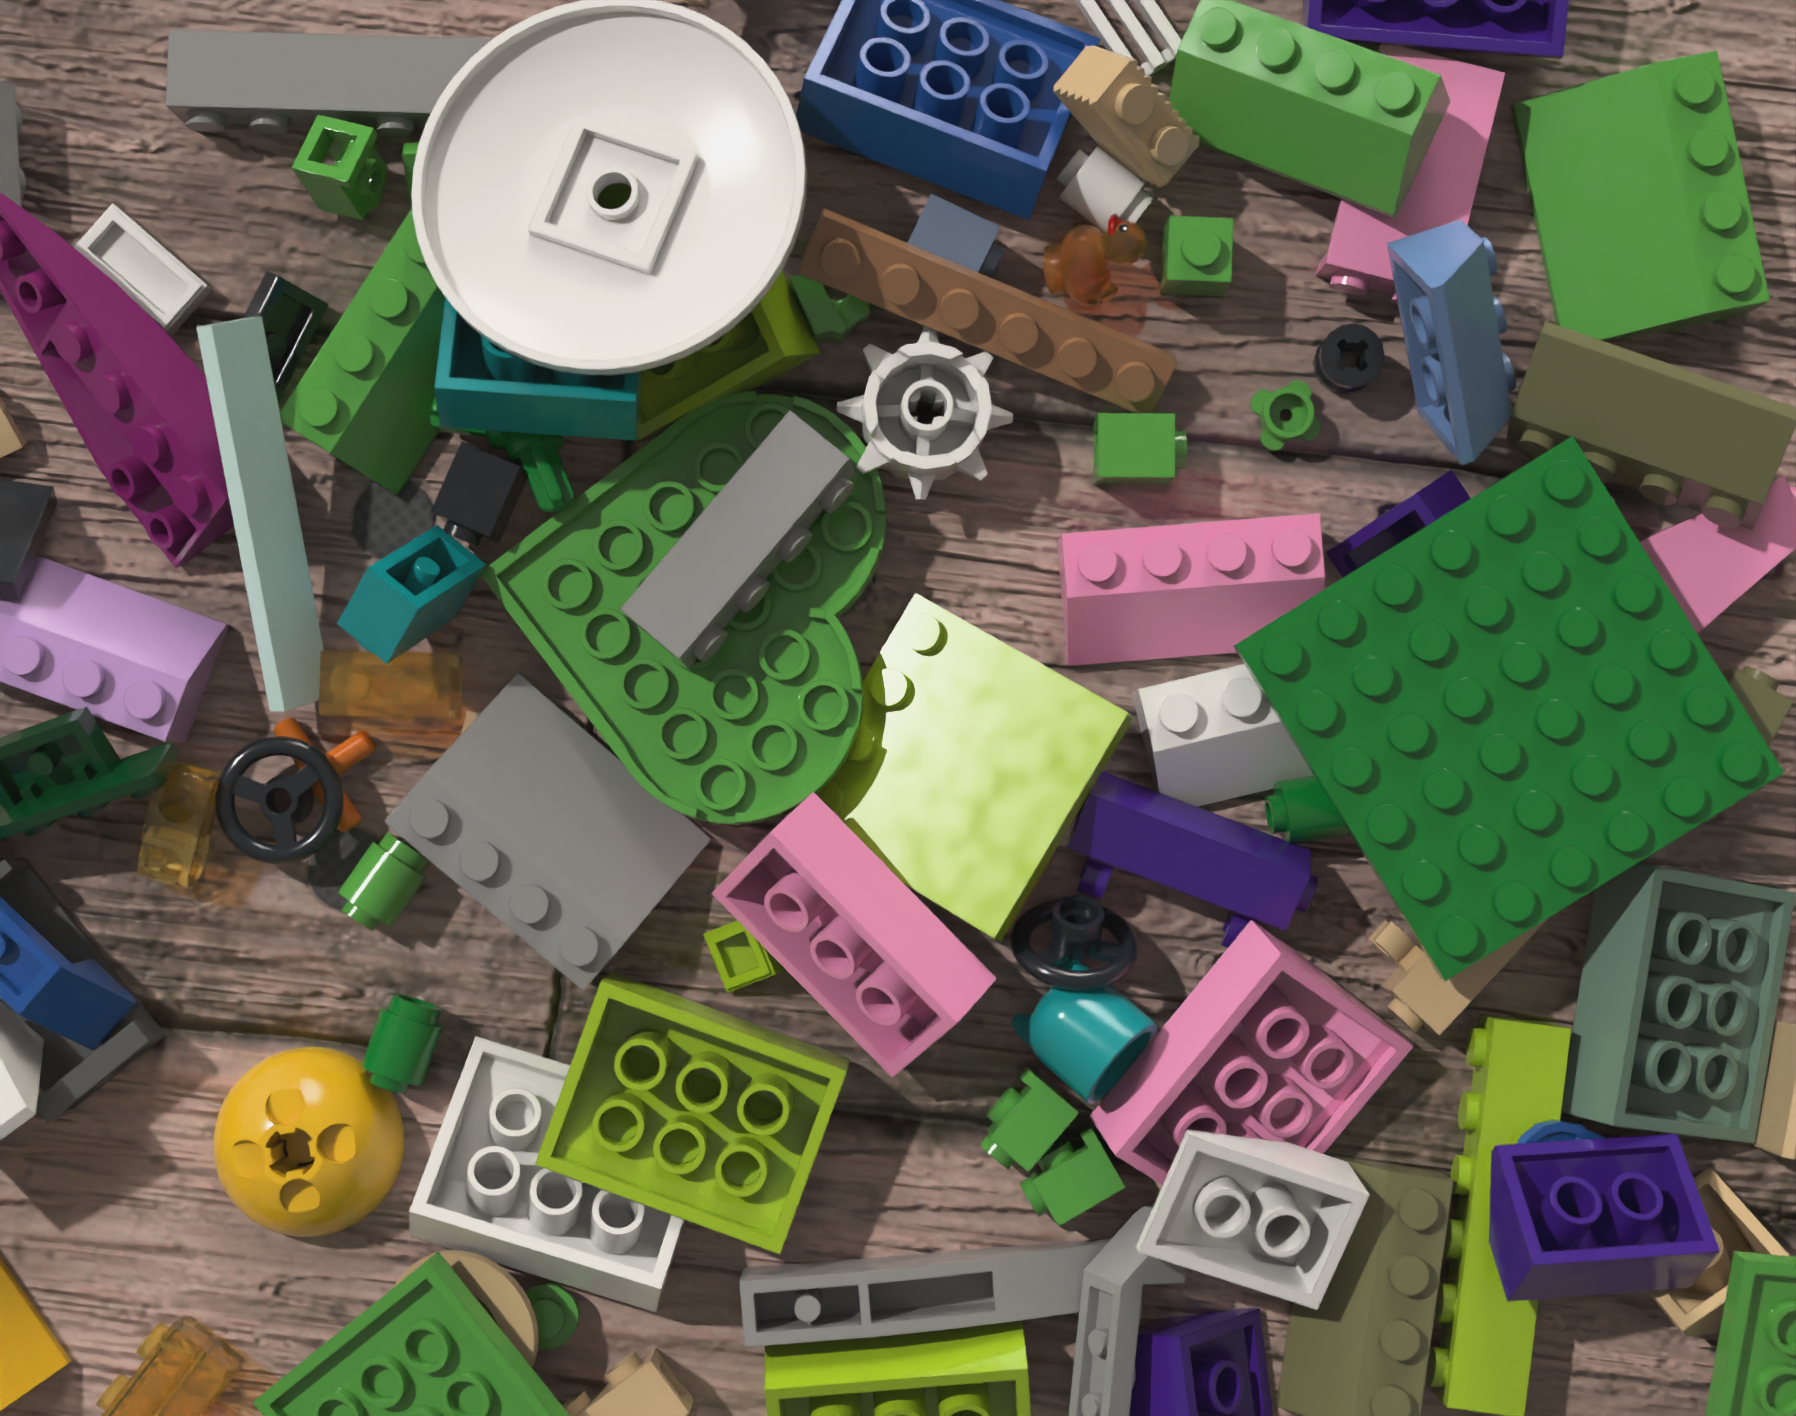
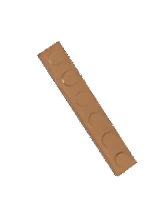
(986, 313)

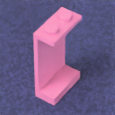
(1441, 189)

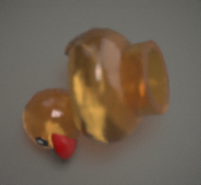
(1083, 259)

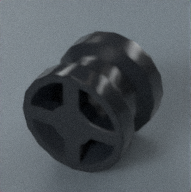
(1338, 368)

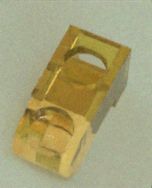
(179, 826)

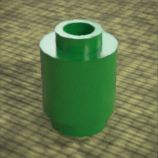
(1302, 812)
(402, 1043)

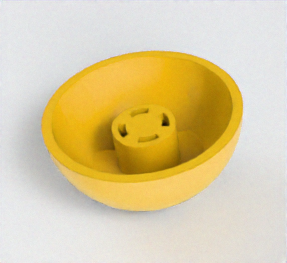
(326, 1115)

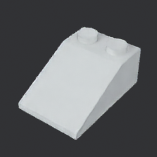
(1256, 1214)

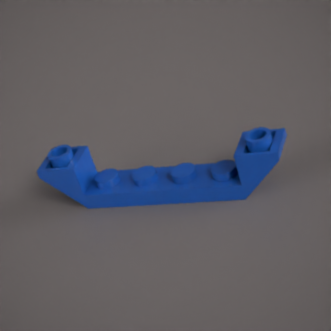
(47, 989)

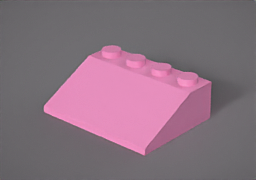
(1251, 1054)

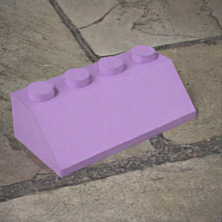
(108, 650)

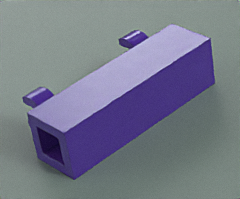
(1190, 852)

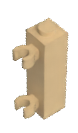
(1417, 989)

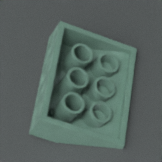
(1677, 1003)

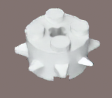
(934, 376)

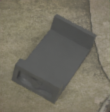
(67, 1068)

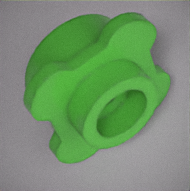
(1294, 399)

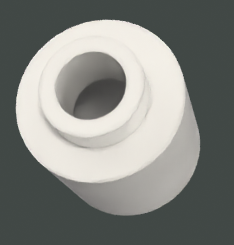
(1102, 187)

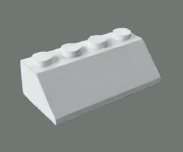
(1214, 737)

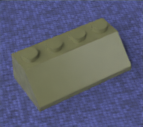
(1653, 425)
(1375, 1322)

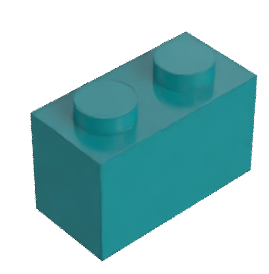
(410, 594)

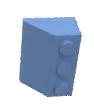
(1454, 335)

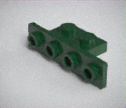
(69, 770)

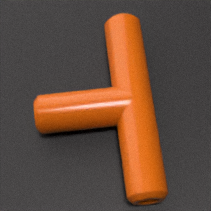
(342, 758)

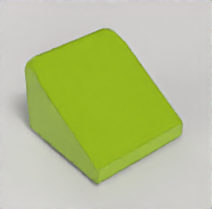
(739, 956)

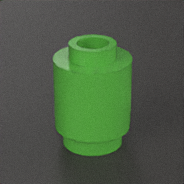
(383, 882)

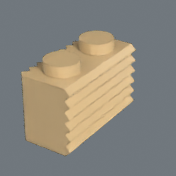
(1126, 114)

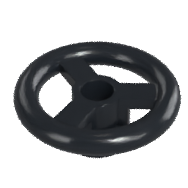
(299, 786)
(1076, 935)

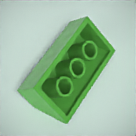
(1306, 104)
(376, 372)

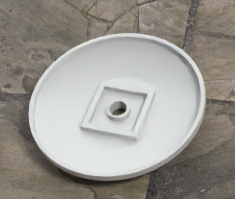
(592, 102)

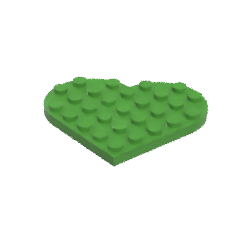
(783, 690)

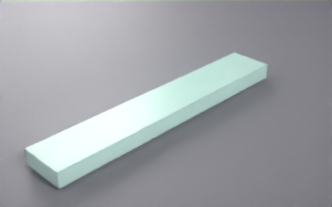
(263, 509)

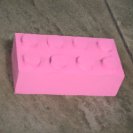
(854, 935)

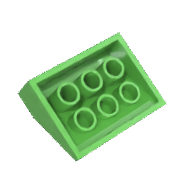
(1641, 201)

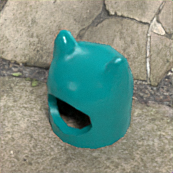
(1086, 1035)

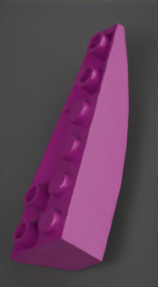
(122, 384)

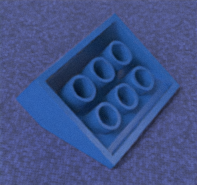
(945, 93)

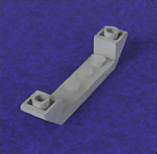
(1111, 1318)

